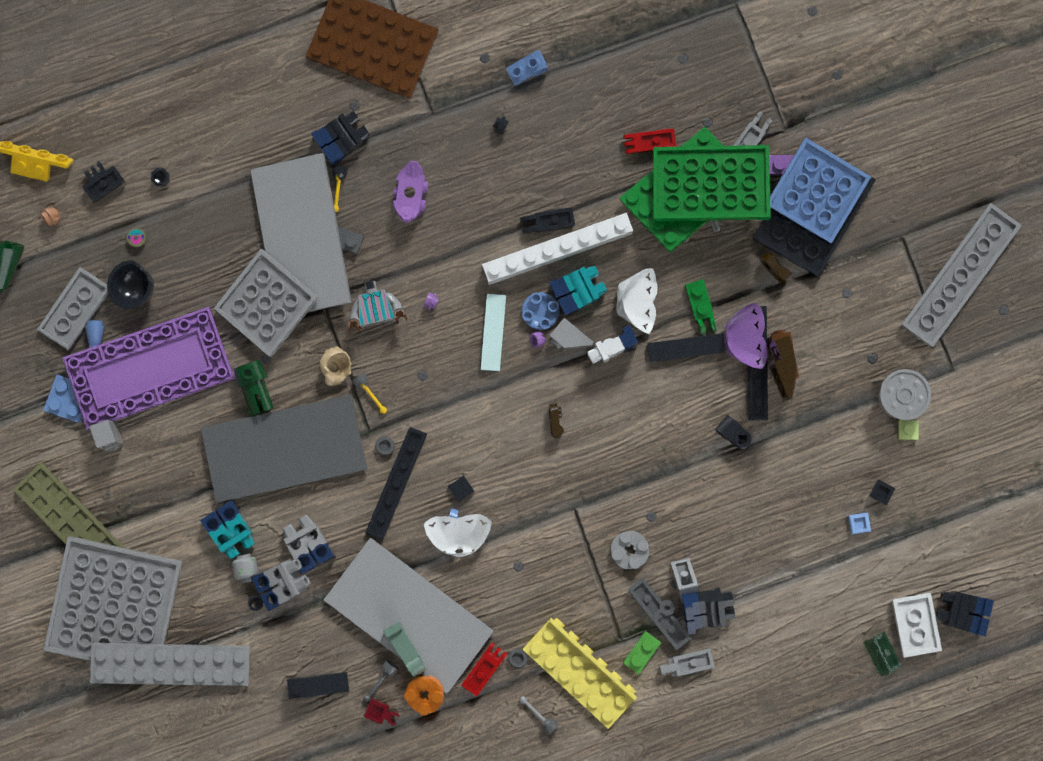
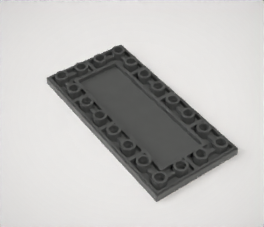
(284, 448)

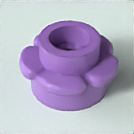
(431, 301)

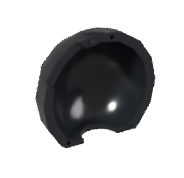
(130, 285)

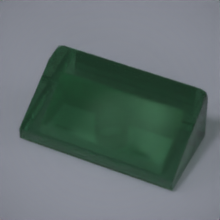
(882, 654)

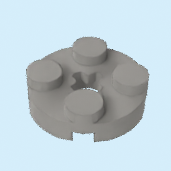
(640, 546)

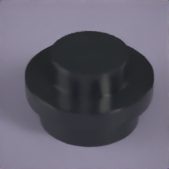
(500, 124)

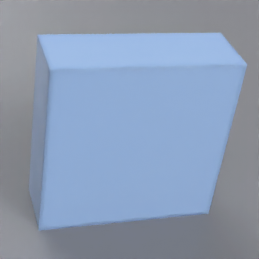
(859, 523)

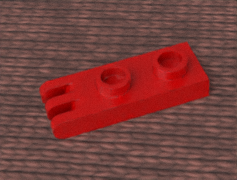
(645, 141)
(483, 670)

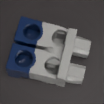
(307, 538)
(287, 582)

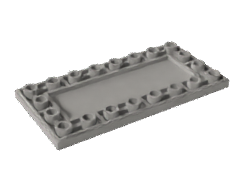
(302, 226)
(384, 590)

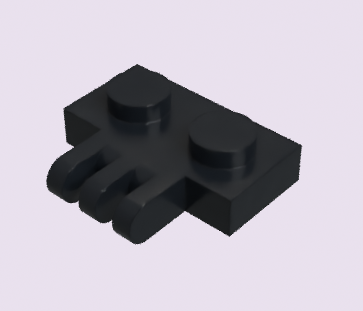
(102, 181)

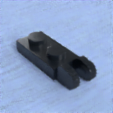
(550, 220)

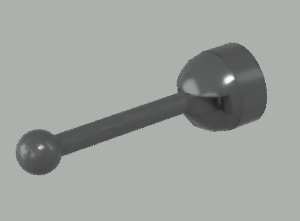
(388, 670)

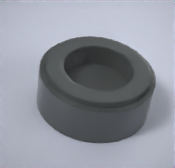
(385, 445)
(517, 658)

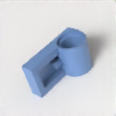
(527, 67)

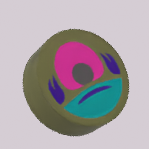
(136, 237)

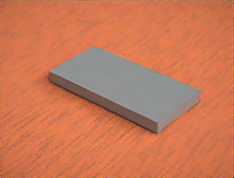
(73, 308)

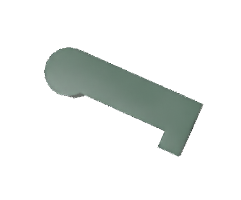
(405, 648)

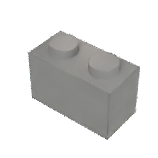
(106, 435)

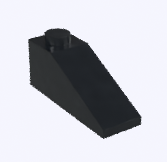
(317, 685)

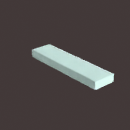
(493, 332)

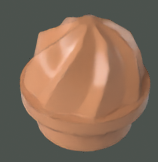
(50, 216)

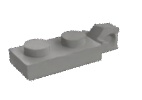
(689, 663)

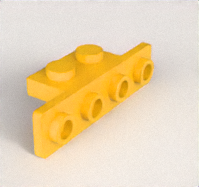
(32, 162)

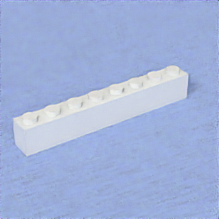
(557, 248)

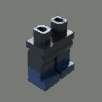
(339, 138)
(707, 609)
(958, 611)

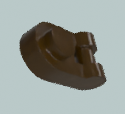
(770, 262)
(554, 414)

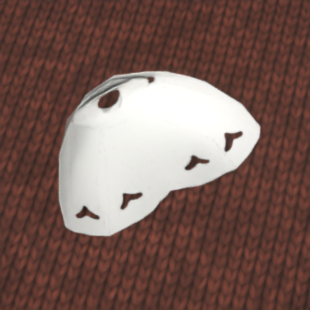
(635, 300)
(461, 536)

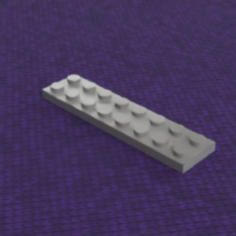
(961, 275)
(169, 664)

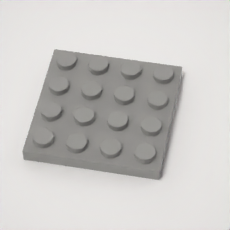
(266, 303)

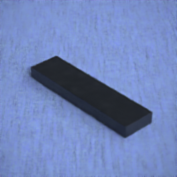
(686, 348)

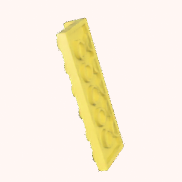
(580, 672)

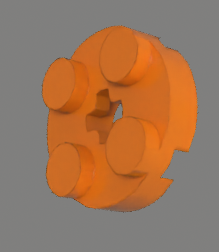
(417, 701)

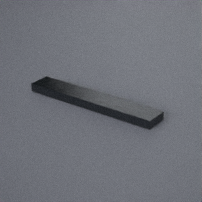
(758, 383)
(396, 483)

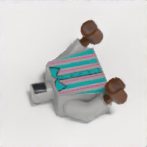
(374, 308)

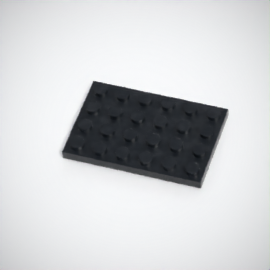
(800, 244)

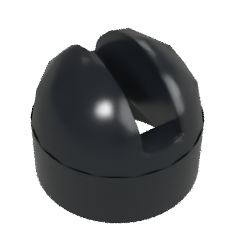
(259, 604)

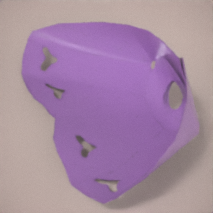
(744, 337)

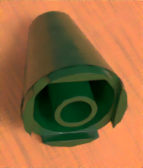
(9, 258)

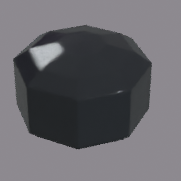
(160, 177)

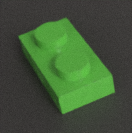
(642, 652)

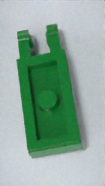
(700, 304)

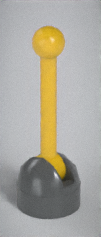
(361, 383)

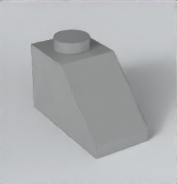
(569, 337)
(684, 577)

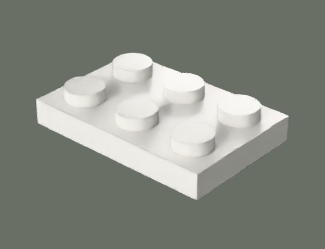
(916, 625)

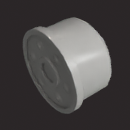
(904, 394)

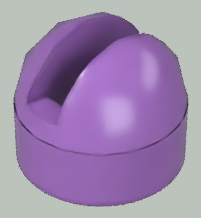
(536, 339)

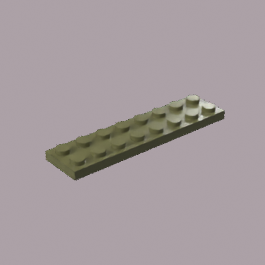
(61, 508)

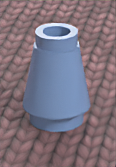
(94, 332)

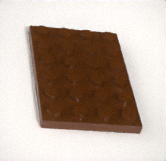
(372, 44)

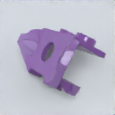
(413, 177)

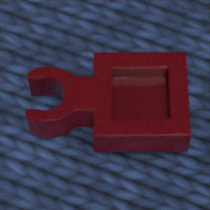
(378, 711)

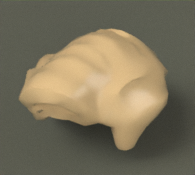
(335, 366)

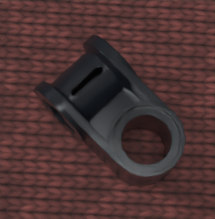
(730, 430)

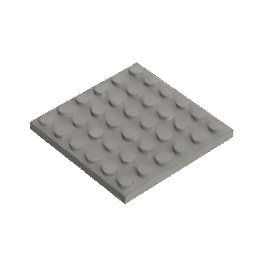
(110, 598)

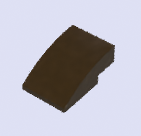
(785, 367)

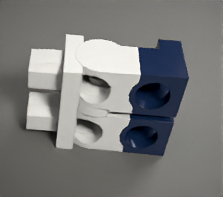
(613, 347)

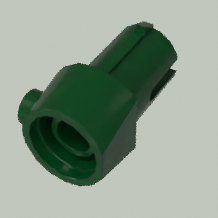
(251, 380)

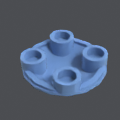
(540, 311)

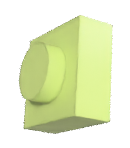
(908, 429)

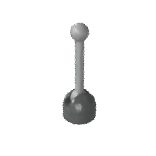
(548, 725)

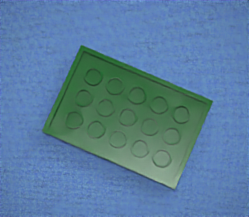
(711, 183)
(640, 203)

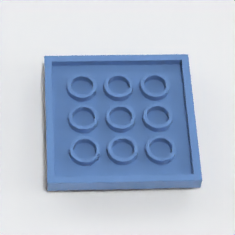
(818, 190)

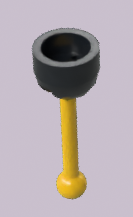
(339, 174)

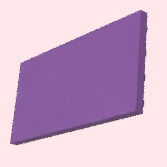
(148, 368)

